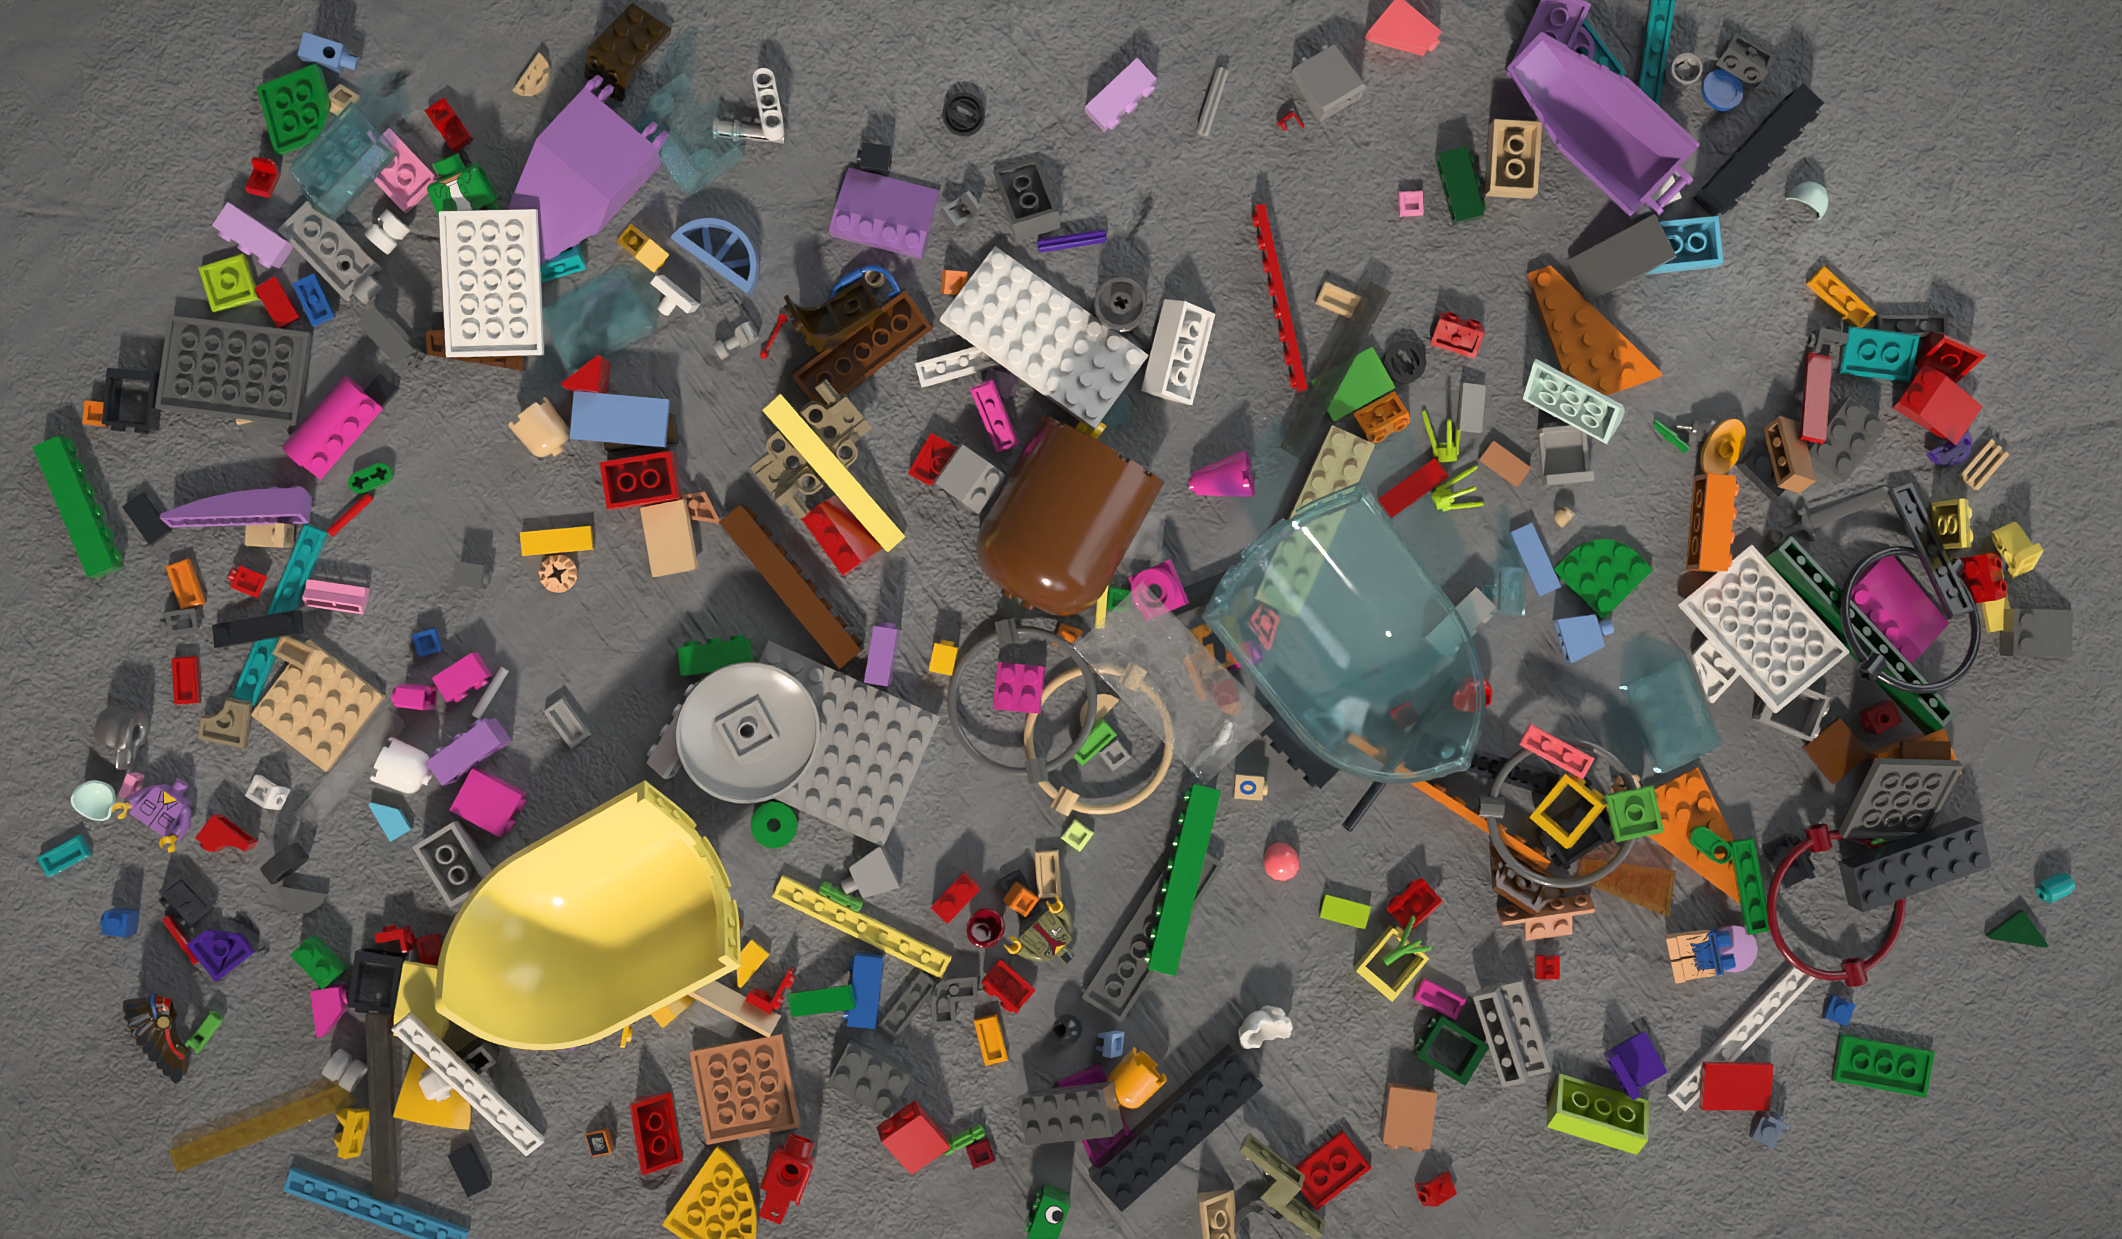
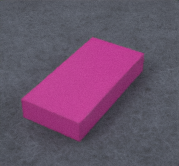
(1439, 998)

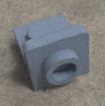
(1768, 1128)

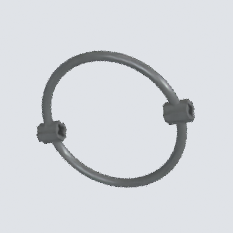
(1035, 769)
(1494, 807)

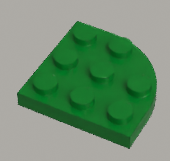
(295, 108)
(1602, 573)

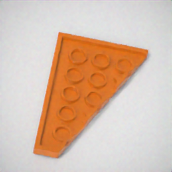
(1584, 340)
(1687, 804)

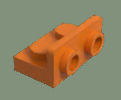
(1382, 418)

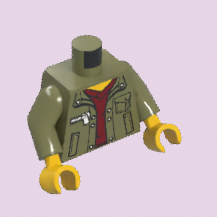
(1046, 936)

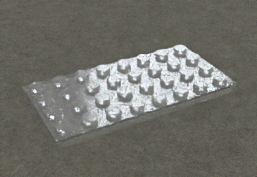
(1173, 683)

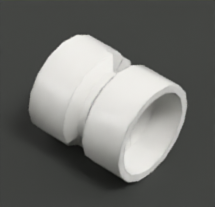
(387, 231)

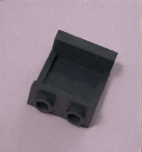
(1569, 819)

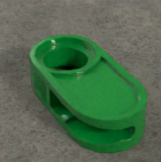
(1706, 842)

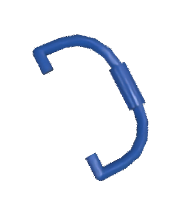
(858, 272)

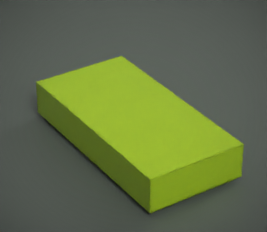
(1345, 911)

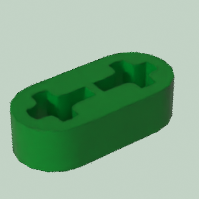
(368, 473)

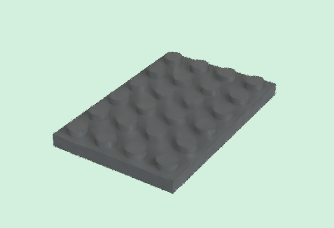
(233, 370)

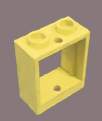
(1393, 991)

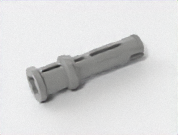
(738, 131)

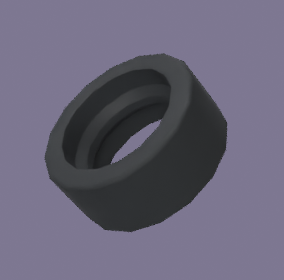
(284, 863)

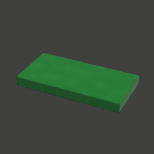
(1883, 1065)

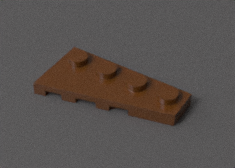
(436, 347)

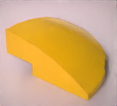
(413, 1106)

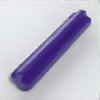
(1071, 240)

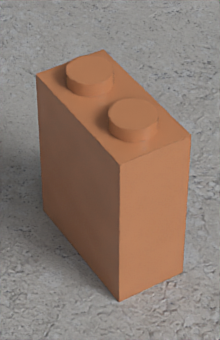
(1408, 1116)

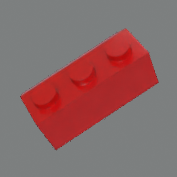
(841, 535)

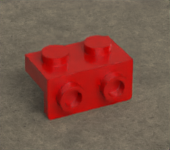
(1984, 577)
(1416, 901)
(1007, 986)

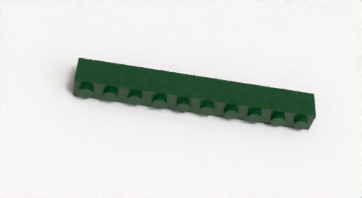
(1823, 597)

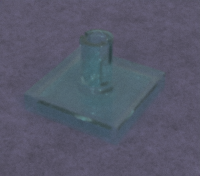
(1509, 591)

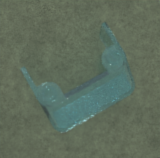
(687, 170)

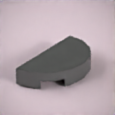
(301, 899)

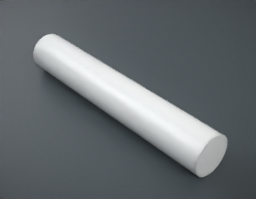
(490, 692)

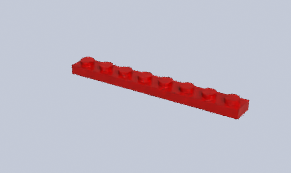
(1276, 289)

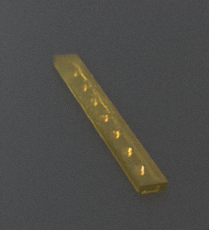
(260, 1127)

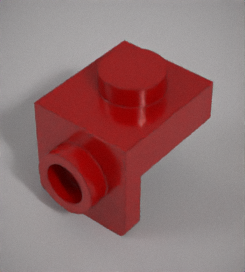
(263, 177)
(391, 932)
(1436, 1190)

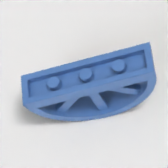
(708, 258)

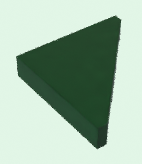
(2018, 930)

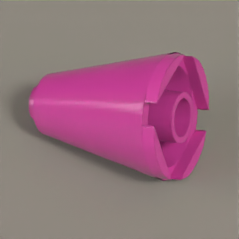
(1225, 477)

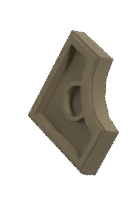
(229, 725)

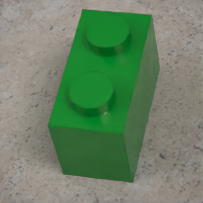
(319, 962)

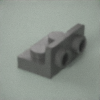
(1746, 60)

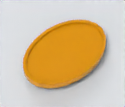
(1723, 447)

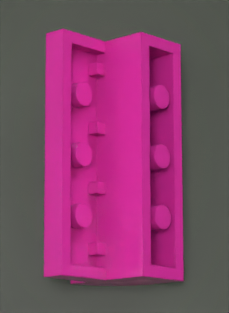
(331, 427)

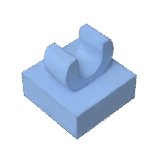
(1112, 1043)

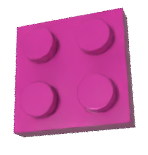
(1019, 688)

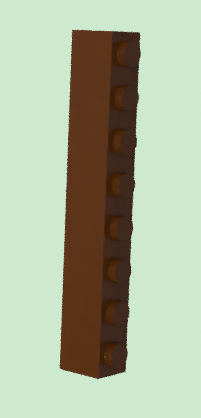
(791, 586)

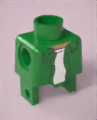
(461, 187)

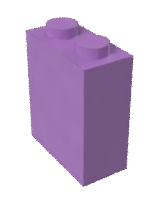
(882, 654)

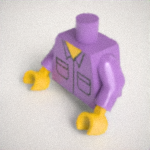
(162, 810)

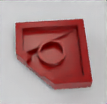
(931, 459)

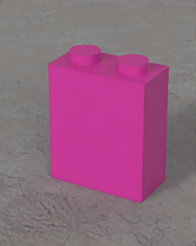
(489, 802)

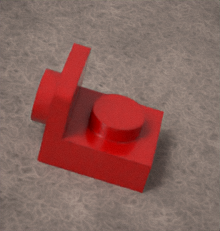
(246, 580)

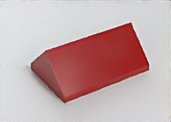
(655, 1132)

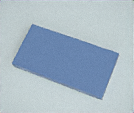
(619, 419)

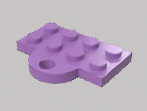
(1562, 22)

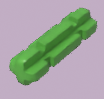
(839, 895)
(965, 1138)

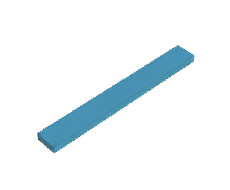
(370, 1209)

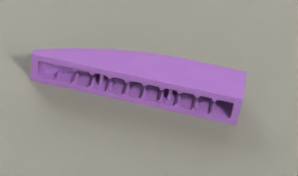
(244, 508)

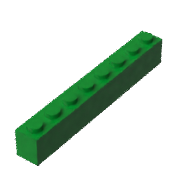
(1183, 878)

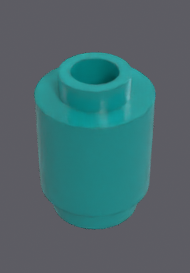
(2055, 887)

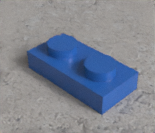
(314, 300)

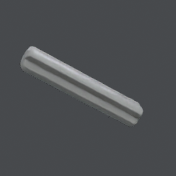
(1212, 101)

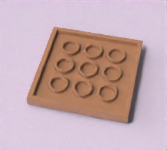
(744, 1088)

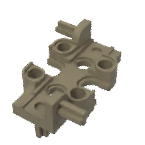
(786, 481)

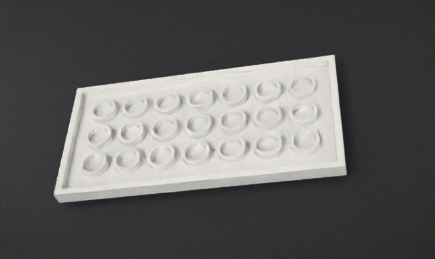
(1044, 338)

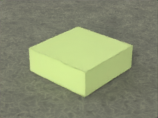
(1077, 835)

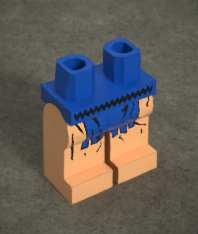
(1698, 954)

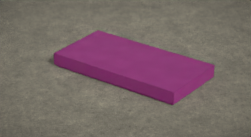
(1098, 1146)

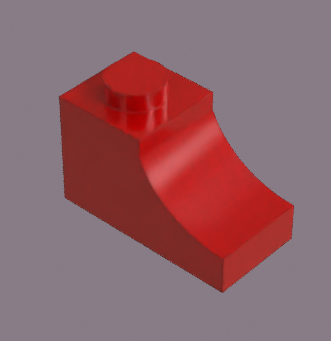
(222, 832)

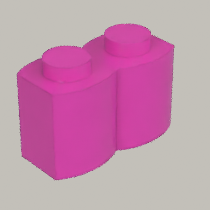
(415, 696)

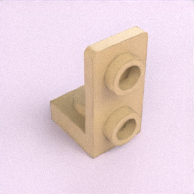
(271, 535)

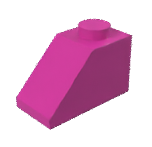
(328, 1007)

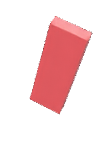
(1556, 751)

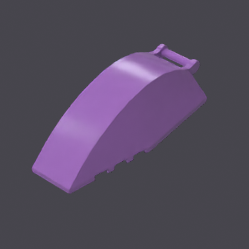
(1604, 124)

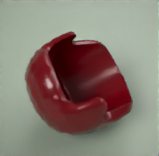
(985, 928)

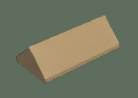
(1217, 1214)

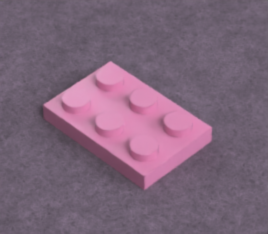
(405, 177)

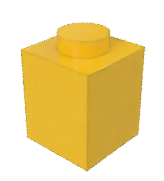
(943, 657)

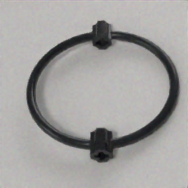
(1873, 664)

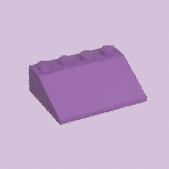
(884, 213)

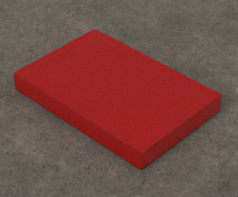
(1736, 1086)
(1331, 1169)

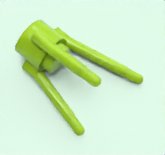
(1447, 451)
(1443, 498)

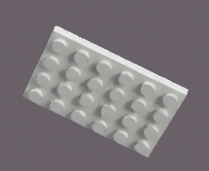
(491, 283)
(1764, 629)

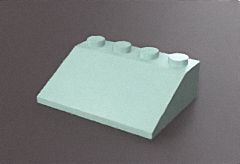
(1573, 402)

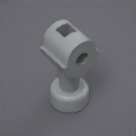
(743, 336)

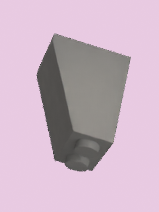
(1327, 82)

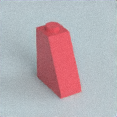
(1404, 29)

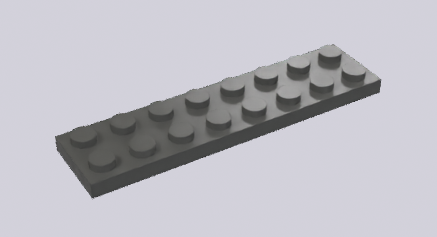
(1124, 969)

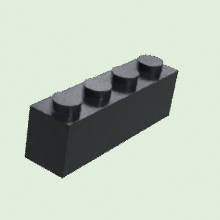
(1300, 757)

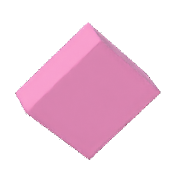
(1410, 203)
(131, 784)

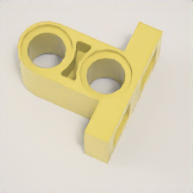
(2016, 549)

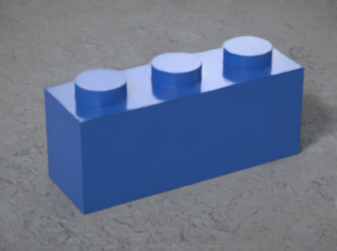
(866, 986)

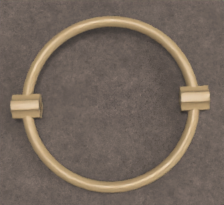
(1066, 799)

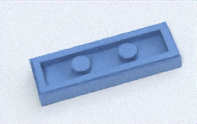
(1535, 559)

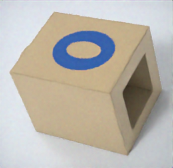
(1249, 787)

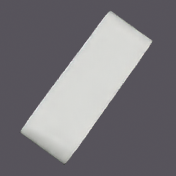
(768, 94)

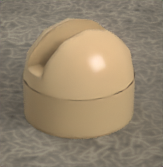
(871, 276)
(1563, 516)

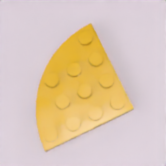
(716, 1203)

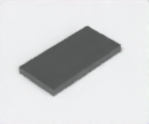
(1622, 258)

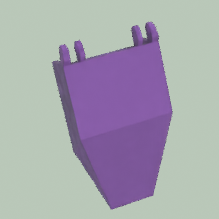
(584, 170)

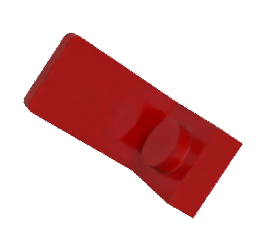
(761, 998)

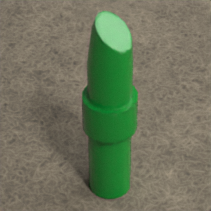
(1671, 436)

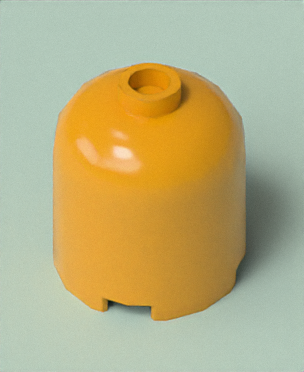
(1136, 1079)

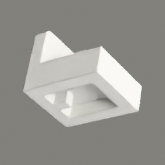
(267, 793)

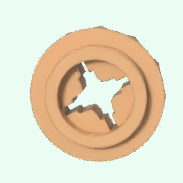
(561, 563)

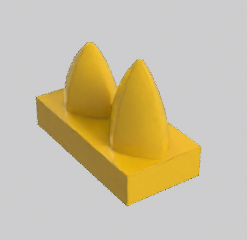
(355, 1127)

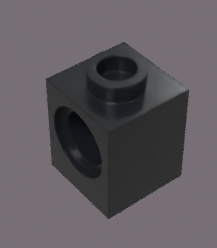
(875, 158)

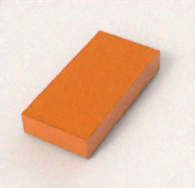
(185, 584)

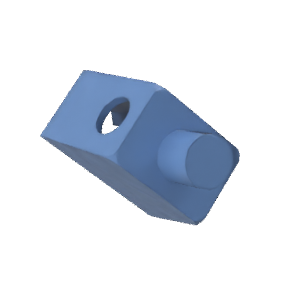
(318, 50)
(1581, 635)

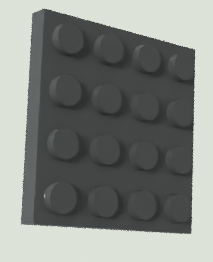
(1900, 798)

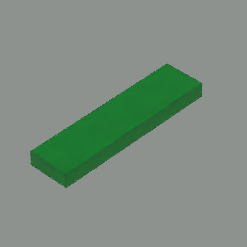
(1749, 885)

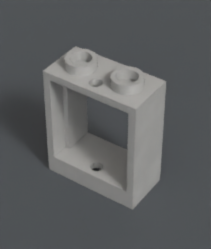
(1811, 727)

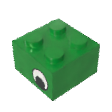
(1049, 1213)

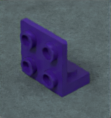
(1635, 1064)

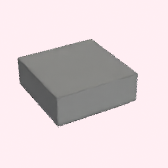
(1114, 754)

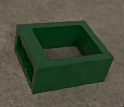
(1470, 1061)

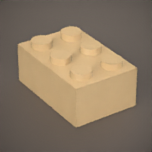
(1513, 158)

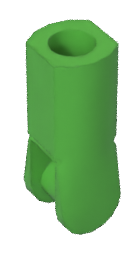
(205, 1030)

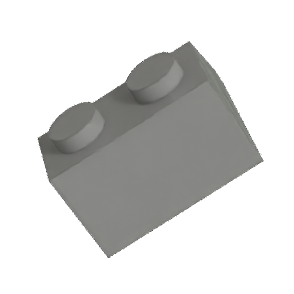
(969, 478)

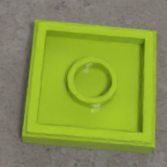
(228, 283)

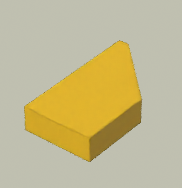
(751, 958)

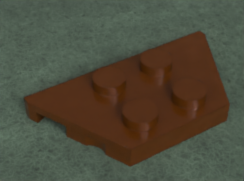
(1515, 887)

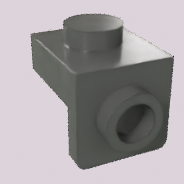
(961, 210)
(1830, 335)

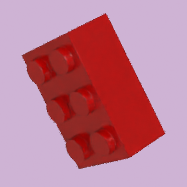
(640, 480)

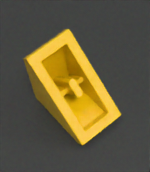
(671, 1011)

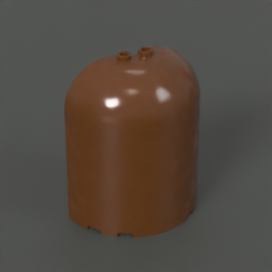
(1063, 520)

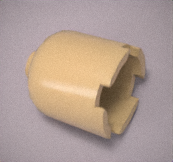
(541, 429)

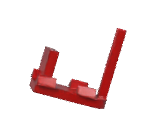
(1290, 114)

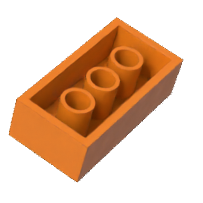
(1712, 523)

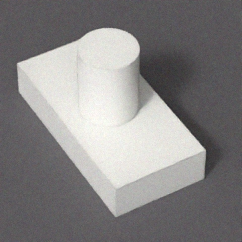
(673, 296)

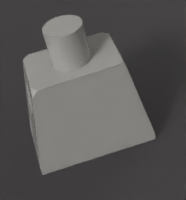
(872, 874)

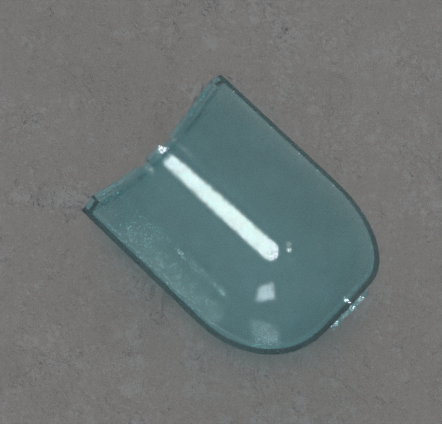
(1354, 642)

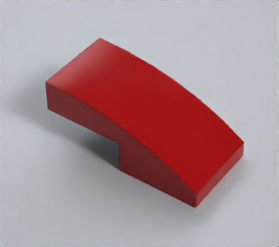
(449, 125)

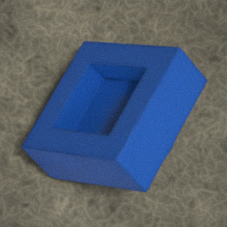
(427, 642)
(1838, 1010)

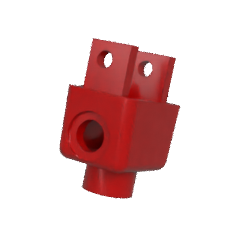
(781, 1184)

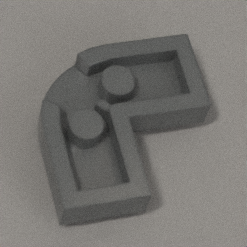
(947, 993)

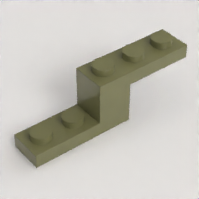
(1282, 1186)

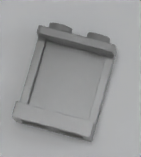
(1563, 455)

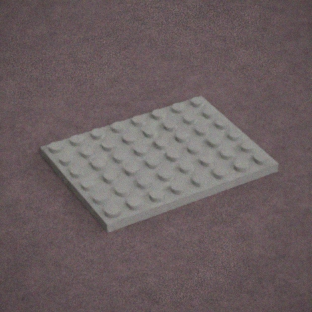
(864, 749)

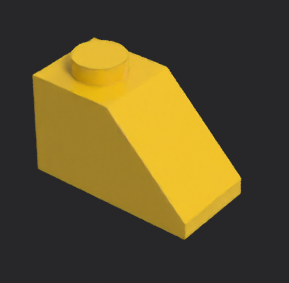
(642, 248)

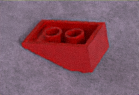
(1938, 404)

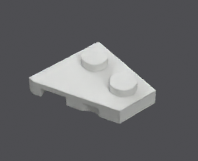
(1713, 670)

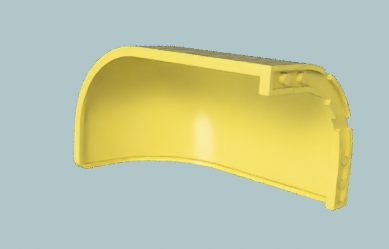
(590, 928)

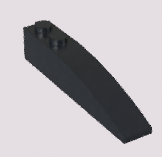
(1520, 776)

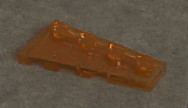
(1635, 883)

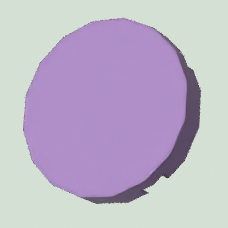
(1742, 946)

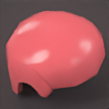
(1281, 861)

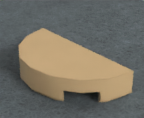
(534, 78)
(1104, 704)

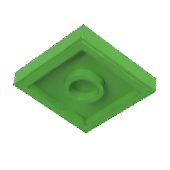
(1634, 813)

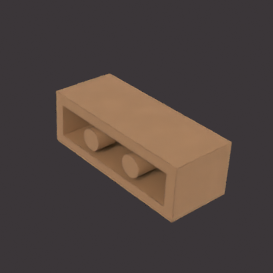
(1789, 455)

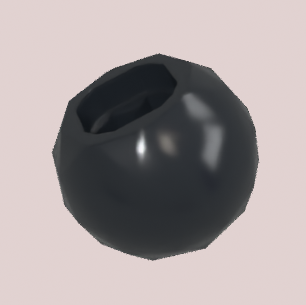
(1067, 1029)

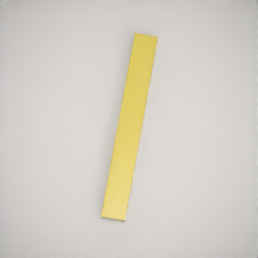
(833, 472)
(862, 926)

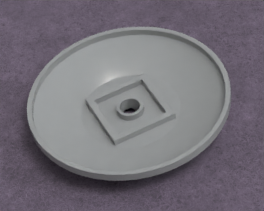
(752, 765)

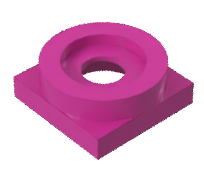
(1167, 578)

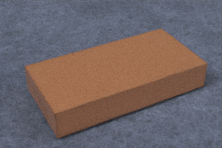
(1504, 463)

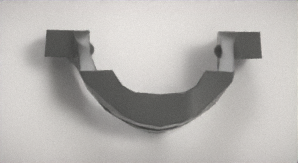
(1242, 1213)

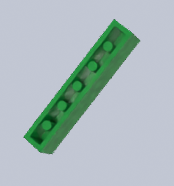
(78, 506)

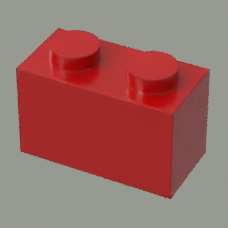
(955, 897)

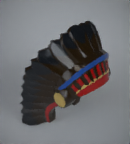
(155, 1031)

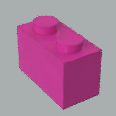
(462, 677)

